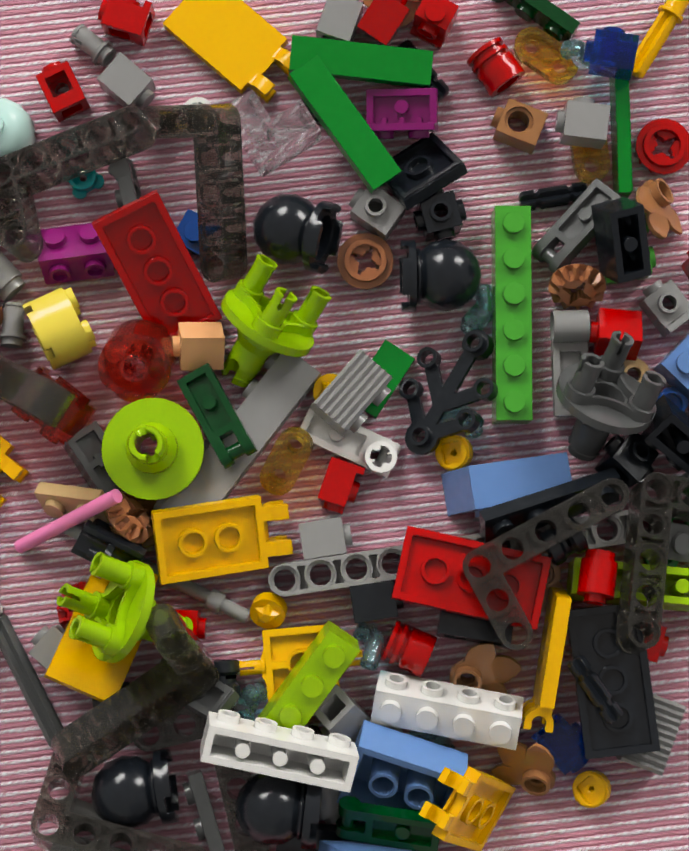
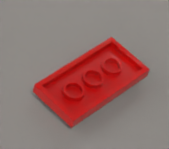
(155, 264)
(434, 577)

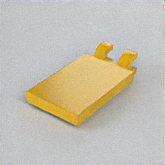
(231, 42)
(217, 538)
(549, 660)
(78, 667)
(470, 809)

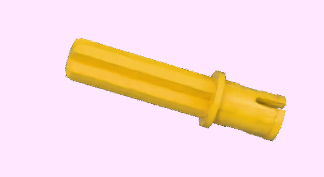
(668, 17)

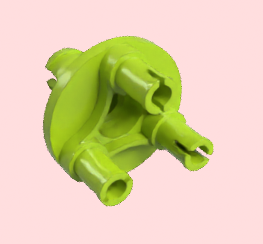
(266, 324)
(177, 453)
(119, 615)

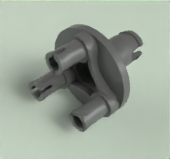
(606, 398)

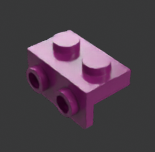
(402, 111)
(73, 255)

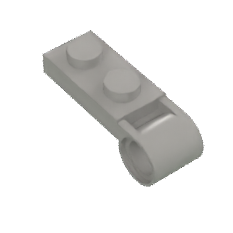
(568, 343)

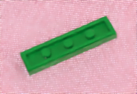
(365, 61)
(344, 124)
(621, 137)

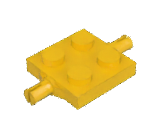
(280, 654)

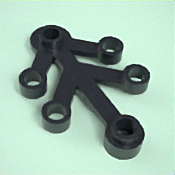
(446, 396)

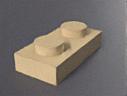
(62, 499)

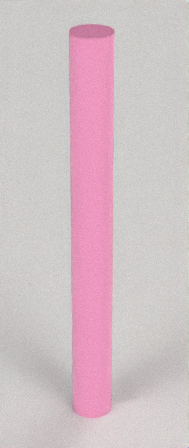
(68, 521)

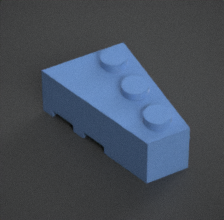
(495, 483)

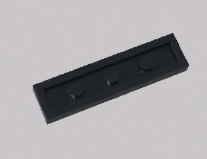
(508, 515)

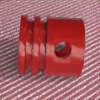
(495, 67)
(409, 648)

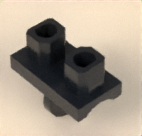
(98, 537)

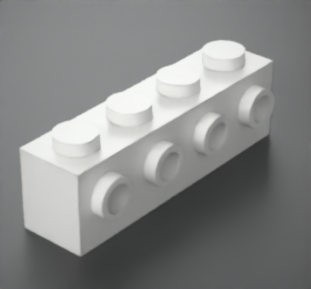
(447, 709)
(279, 750)

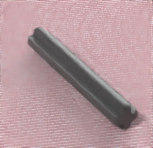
(28, 680)

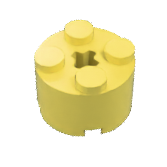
(58, 327)

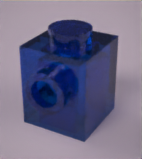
(611, 53)
(563, 744)

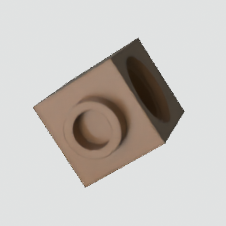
(532, 118)

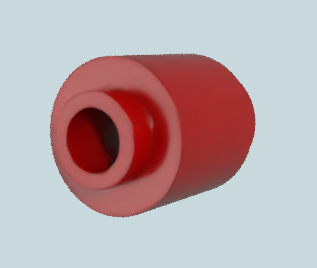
(597, 577)

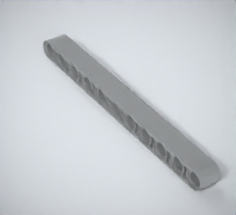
(376, 573)

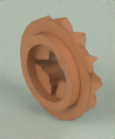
(358, 246)
(573, 276)
(130, 520)

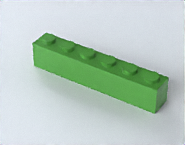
(512, 314)

